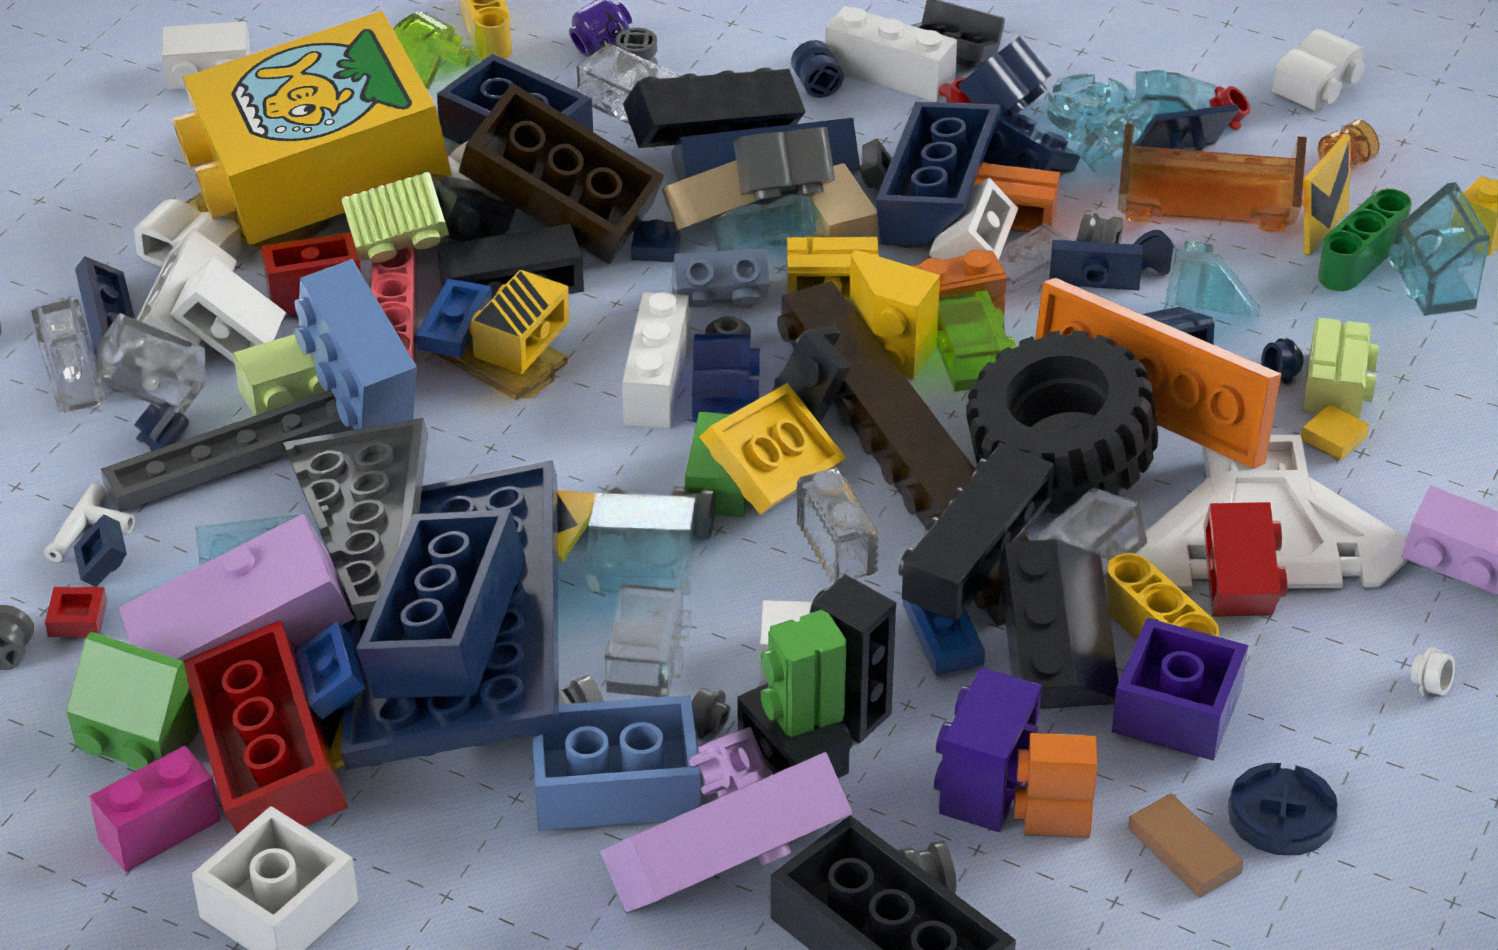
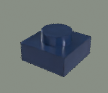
(655, 241)
(100, 551)

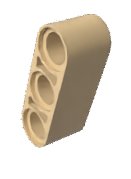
(705, 196)

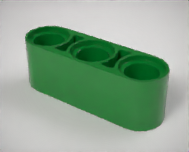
(1362, 239)

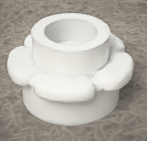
(1433, 672)

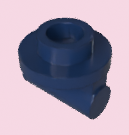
(160, 426)

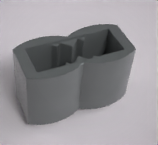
(784, 162)

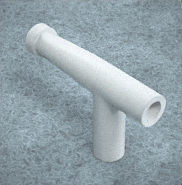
(85, 512)

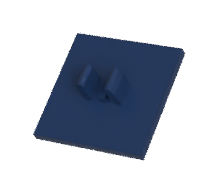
(1187, 128)

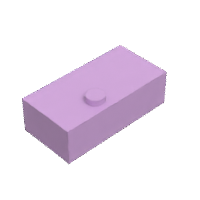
(263, 581)
(727, 833)

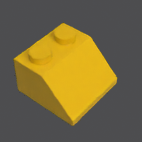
(897, 307)

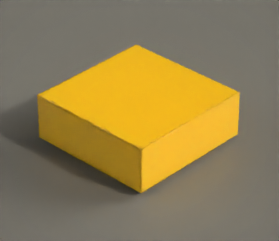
(1335, 432)

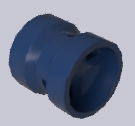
(817, 68)

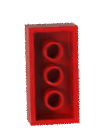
(262, 732)

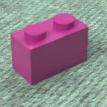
(155, 808)

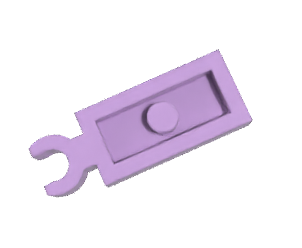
(730, 763)

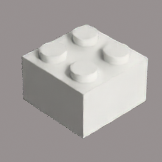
(275, 885)

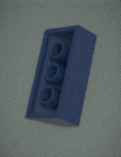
(707, 151)
(933, 170)

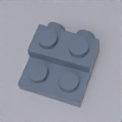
(721, 276)

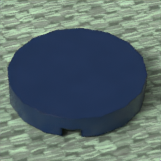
(1282, 809)

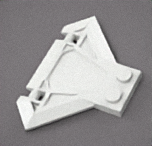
(1312, 518)

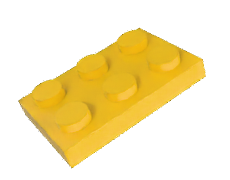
(771, 447)

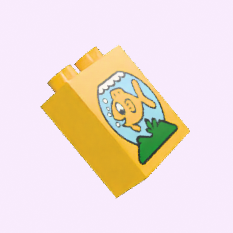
(308, 127)

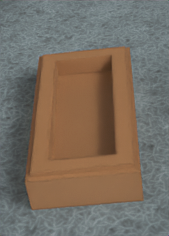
(1185, 844)

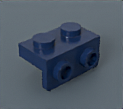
(1021, 145)

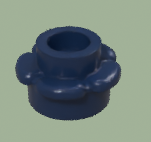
(1283, 358)

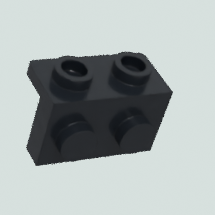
(976, 31)
(815, 370)

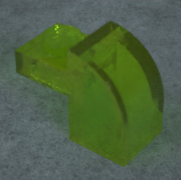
(430, 41)

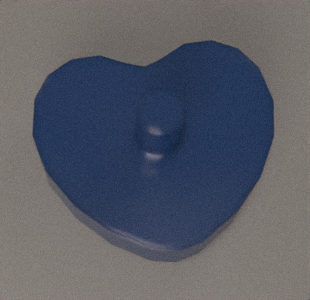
(1156, 251)

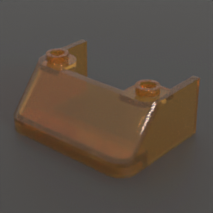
(1210, 185)

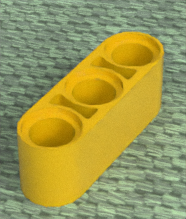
(487, 27)
(1142, 591)

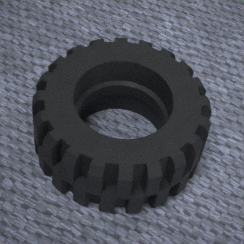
(1063, 377)

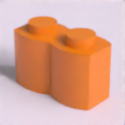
(1058, 785)

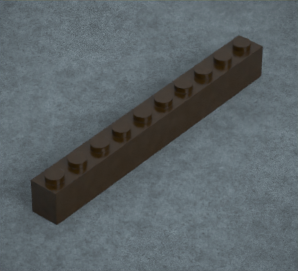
(888, 416)

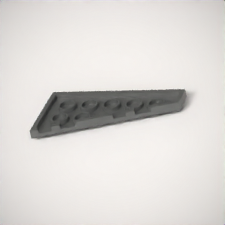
(362, 498)

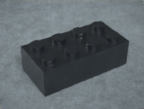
(868, 896)

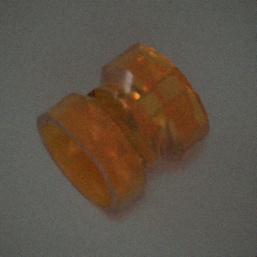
(1363, 142)

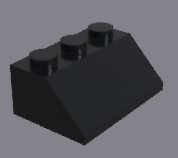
(1058, 622)

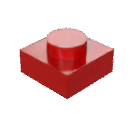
(75, 611)

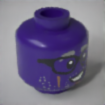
(598, 25)

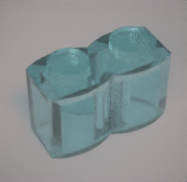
(766, 224)

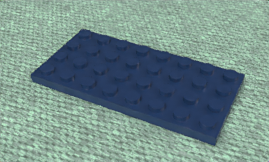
(522, 673)

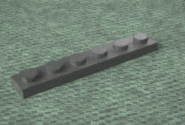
(219, 451)

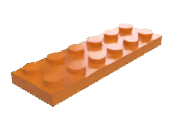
(1194, 384)

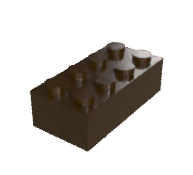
(560, 172)

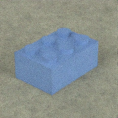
(355, 348)
(617, 764)

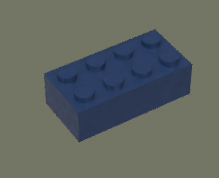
(442, 605)

